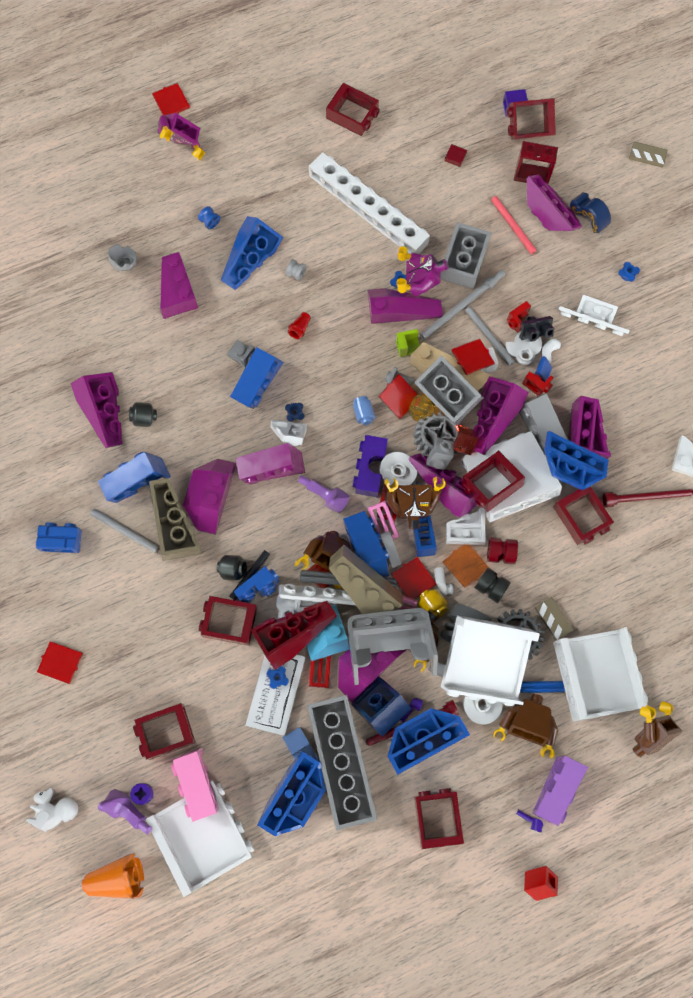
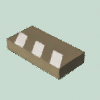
(648, 154)
(554, 618)

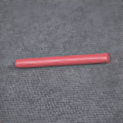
(512, 223)

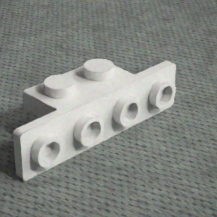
(597, 312)
(310, 595)

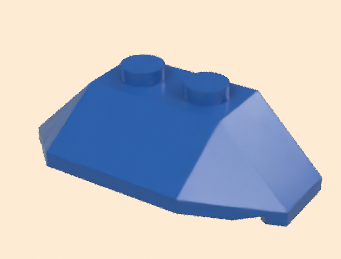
(573, 463)
(424, 737)
(294, 797)

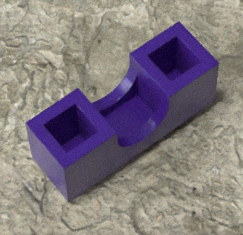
(372, 450)

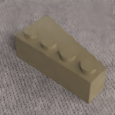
(173, 529)
(363, 584)

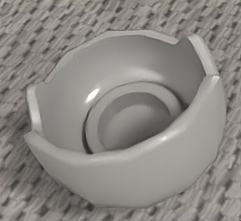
(122, 257)

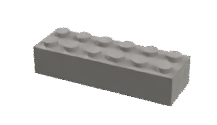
(341, 762)

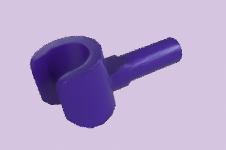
(416, 704)
(536, 825)

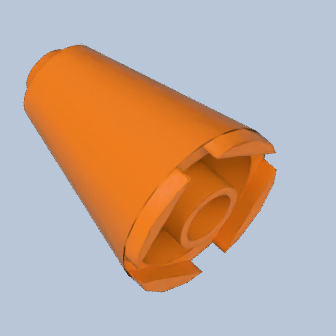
(116, 879)

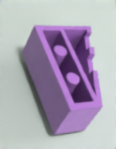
(559, 790)

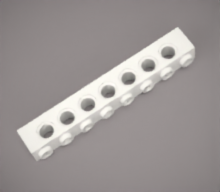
(359, 203)

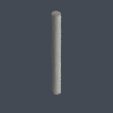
(489, 335)
(125, 531)

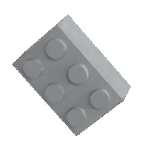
(465, 255)
(449, 390)

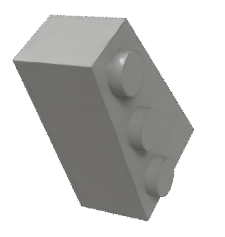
(541, 418)

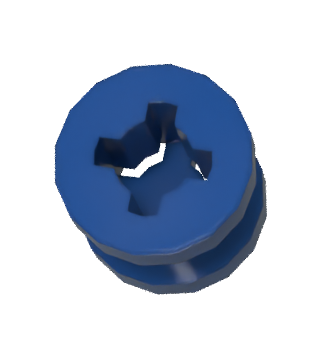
(209, 217)

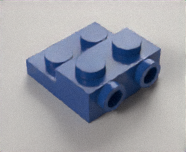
(263, 582)

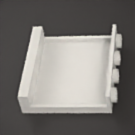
(530, 460)
(487, 660)
(600, 674)
(200, 848)

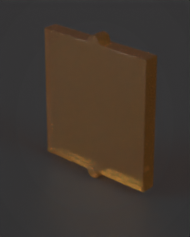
(465, 564)

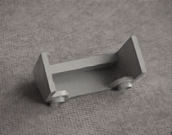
(391, 632)

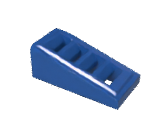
(428, 547)

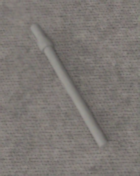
(488, 284)

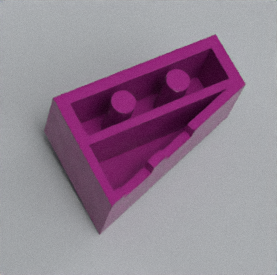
(176, 289)
(587, 426)
(270, 464)

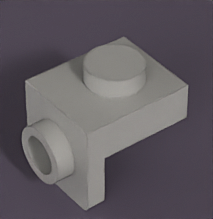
(441, 454)

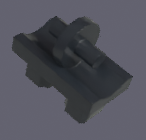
(534, 328)

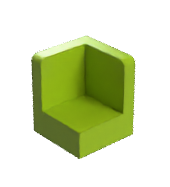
(407, 342)

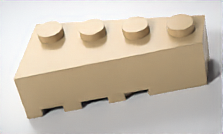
(426, 355)

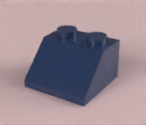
(381, 706)

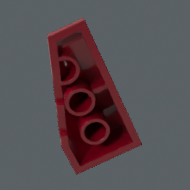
(288, 635)

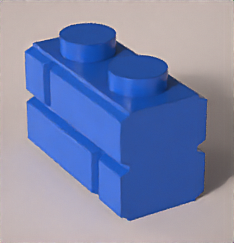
(58, 538)

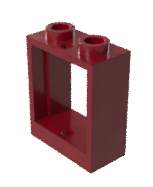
(358, 97)
(549, 118)
(531, 151)
(505, 467)
(560, 508)
(248, 622)
(184, 725)
(456, 839)

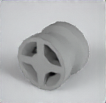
(296, 270)

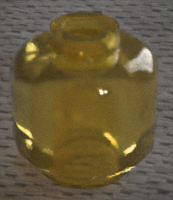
(421, 407)

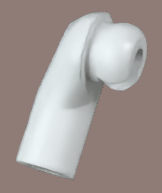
(552, 344)
(441, 583)

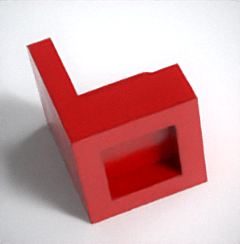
(541, 883)

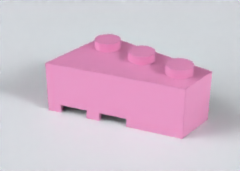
(195, 785)

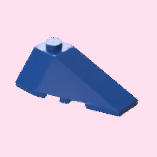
(251, 248)

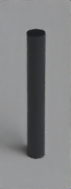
(252, 571)

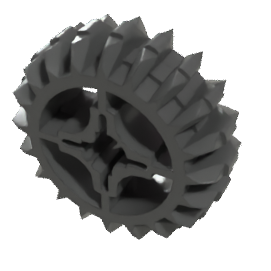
(525, 621)

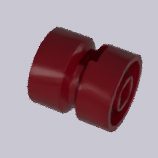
(502, 550)

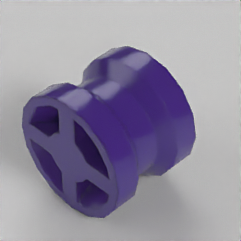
(146, 793)

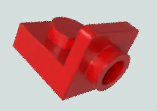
(518, 315)
(536, 385)

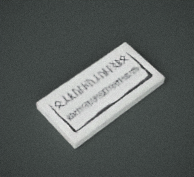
(273, 707)

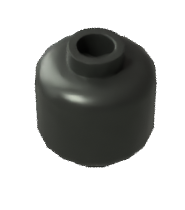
(142, 414)
(231, 567)

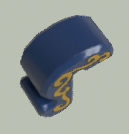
(593, 209)

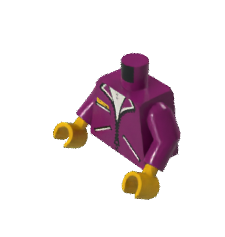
(180, 131)
(421, 272)

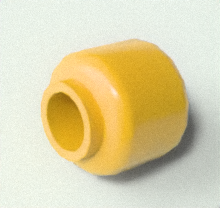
(433, 600)

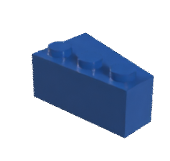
(256, 378)

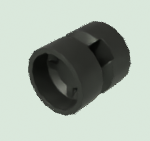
(492, 585)

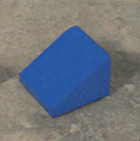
(544, 369)

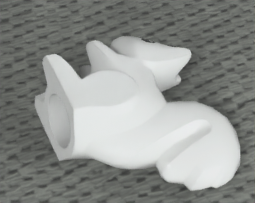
(50, 815)

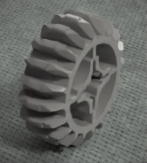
(422, 430)

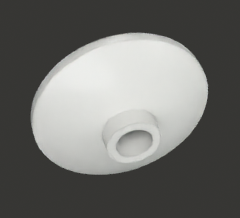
(399, 462)
(482, 714)

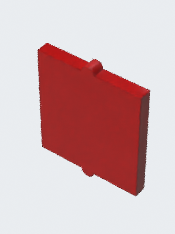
(171, 100)
(473, 356)
(398, 396)
(413, 578)
(59, 662)

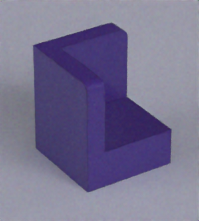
(513, 96)

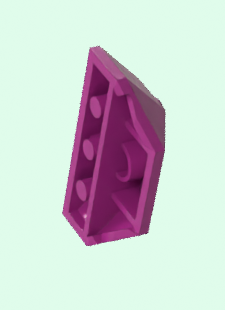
(549, 206)
(208, 494)
(366, 675)

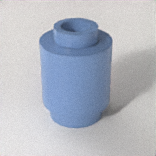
(363, 410)

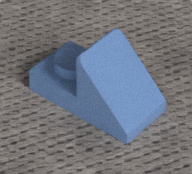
(297, 743)

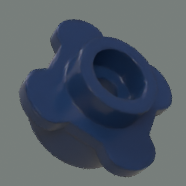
(294, 407)

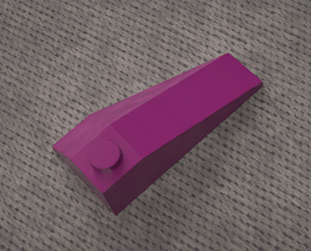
(392, 306)
(498, 408)
(452, 495)

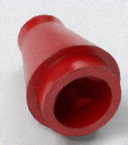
(299, 325)

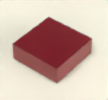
(455, 155)

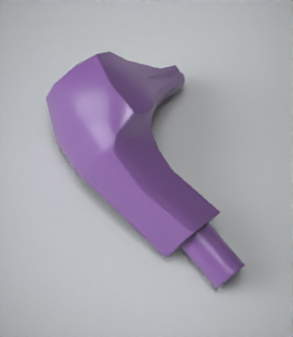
(335, 498)
(118, 805)

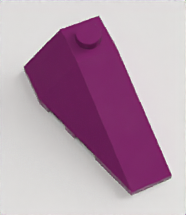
(98, 401)

